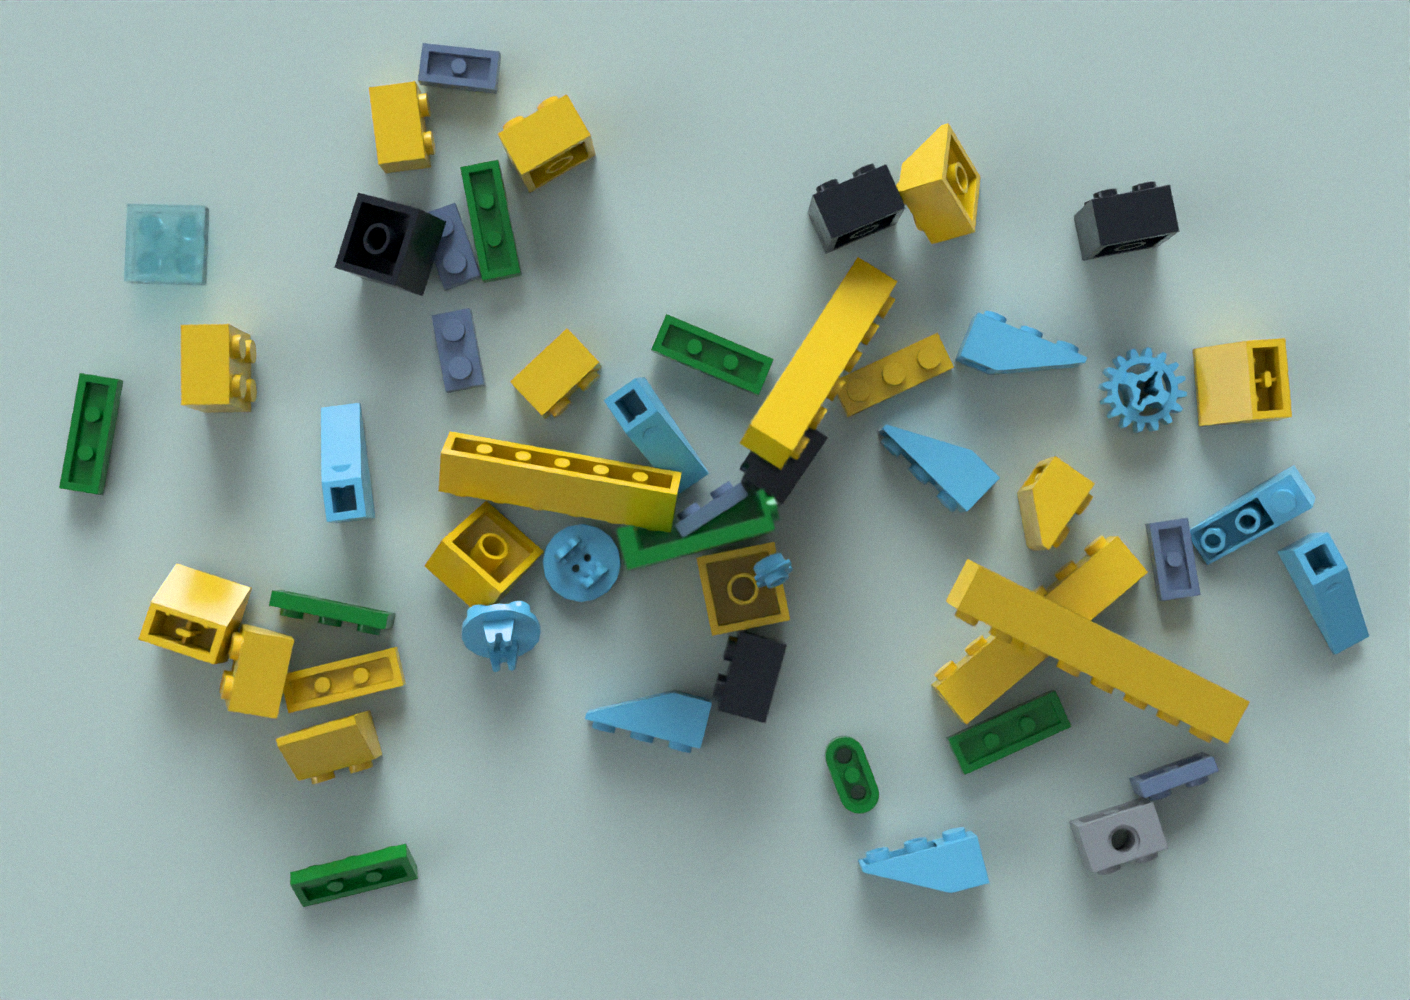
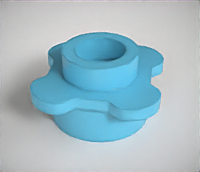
(772, 570)

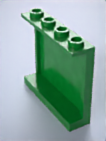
(637, 557)

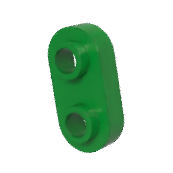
(851, 773)

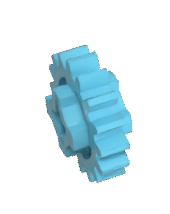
(1158, 397)

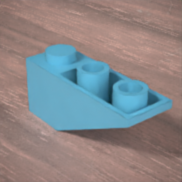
(1004, 349)
(655, 431)
(345, 465)
(950, 468)
(1253, 515)
(1326, 589)
(666, 715)
(939, 864)

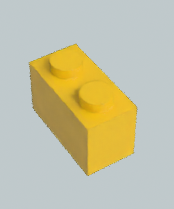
(401, 127)
(557, 374)

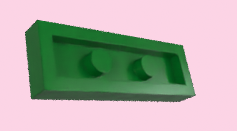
(491, 221)
(712, 355)
(91, 434)
(331, 611)
(1008, 732)
(354, 875)

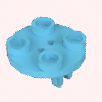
(569, 549)
(501, 632)

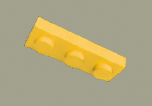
(894, 374)
(343, 679)

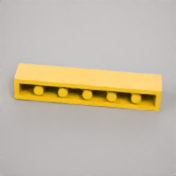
(818, 363)
(559, 481)
(996, 666)

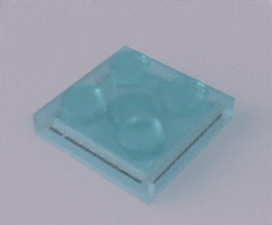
(166, 244)

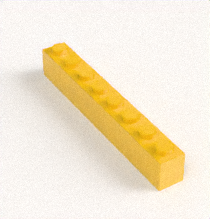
(1095, 651)

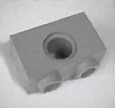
(1095, 832)

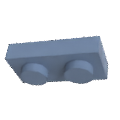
(459, 68)
(454, 255)
(458, 350)
(723, 499)
(1172, 559)
(1188, 771)

